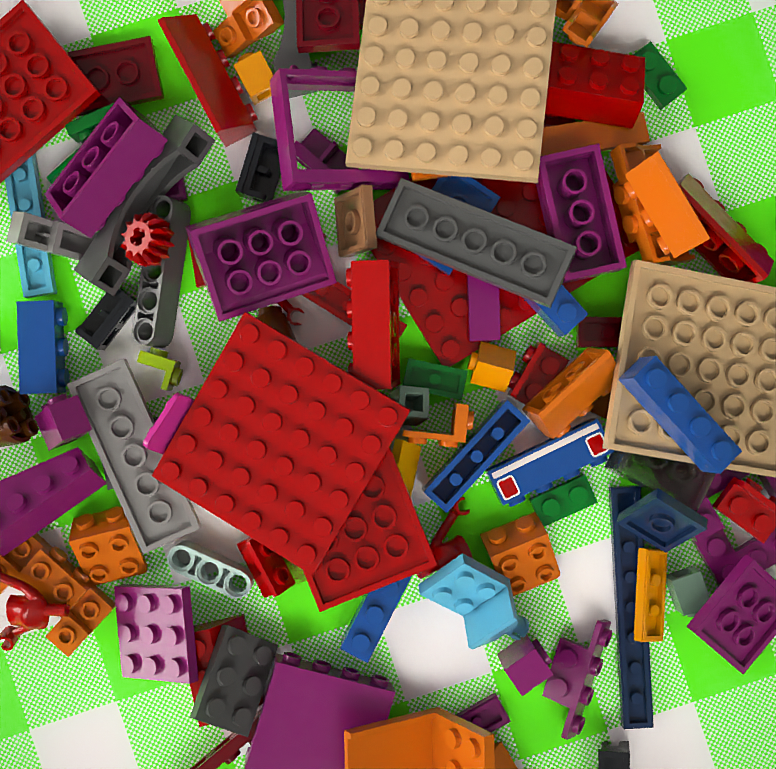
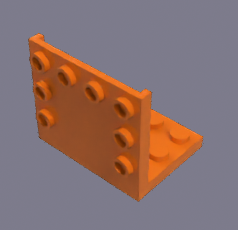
(420, 741)

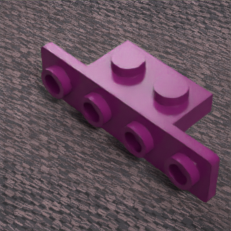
(574, 673)

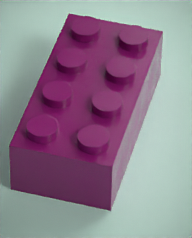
(105, 168)
(581, 210)

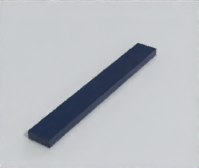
(632, 655)

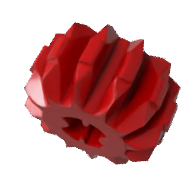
(147, 239)

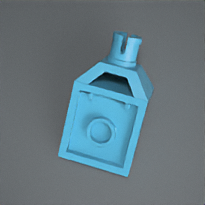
(478, 596)

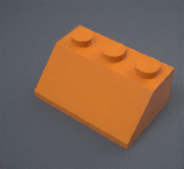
(665, 206)
(572, 392)

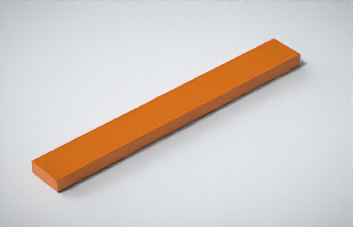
(578, 135)

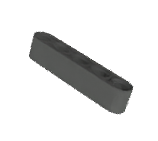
(161, 283)

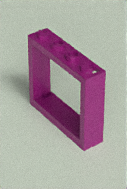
(296, 179)

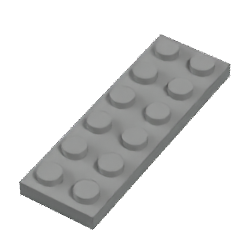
(118, 430)

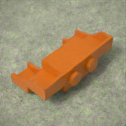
(584, 18)
(246, 24)
(624, 159)
(60, 583)

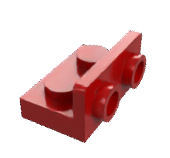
(538, 371)
(748, 508)
(266, 567)

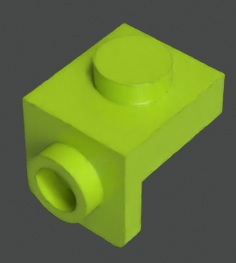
(158, 359)

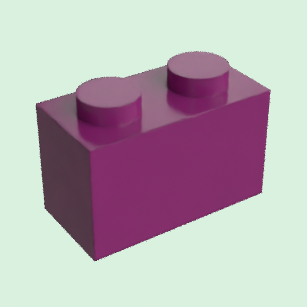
(62, 421)
(525, 664)

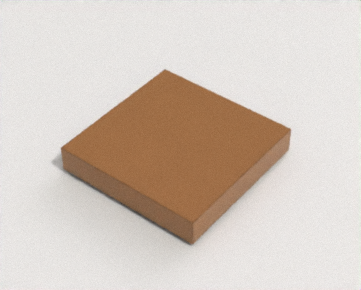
(355, 221)

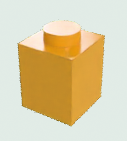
(254, 75)
(492, 366)

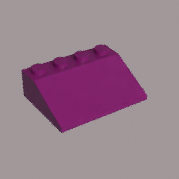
(262, 254)

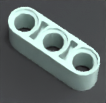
(196, 571)

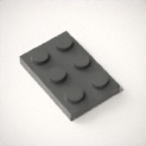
(234, 681)

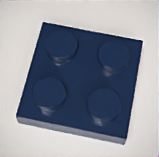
(662, 520)

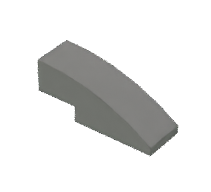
(47, 236)

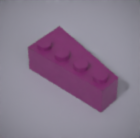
(44, 494)

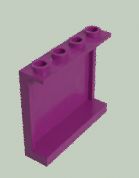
(310, 709)

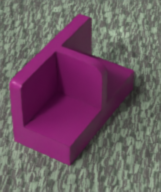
(320, 153)

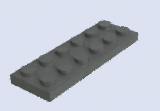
(476, 242)

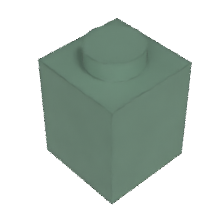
(415, 399)
(687, 590)

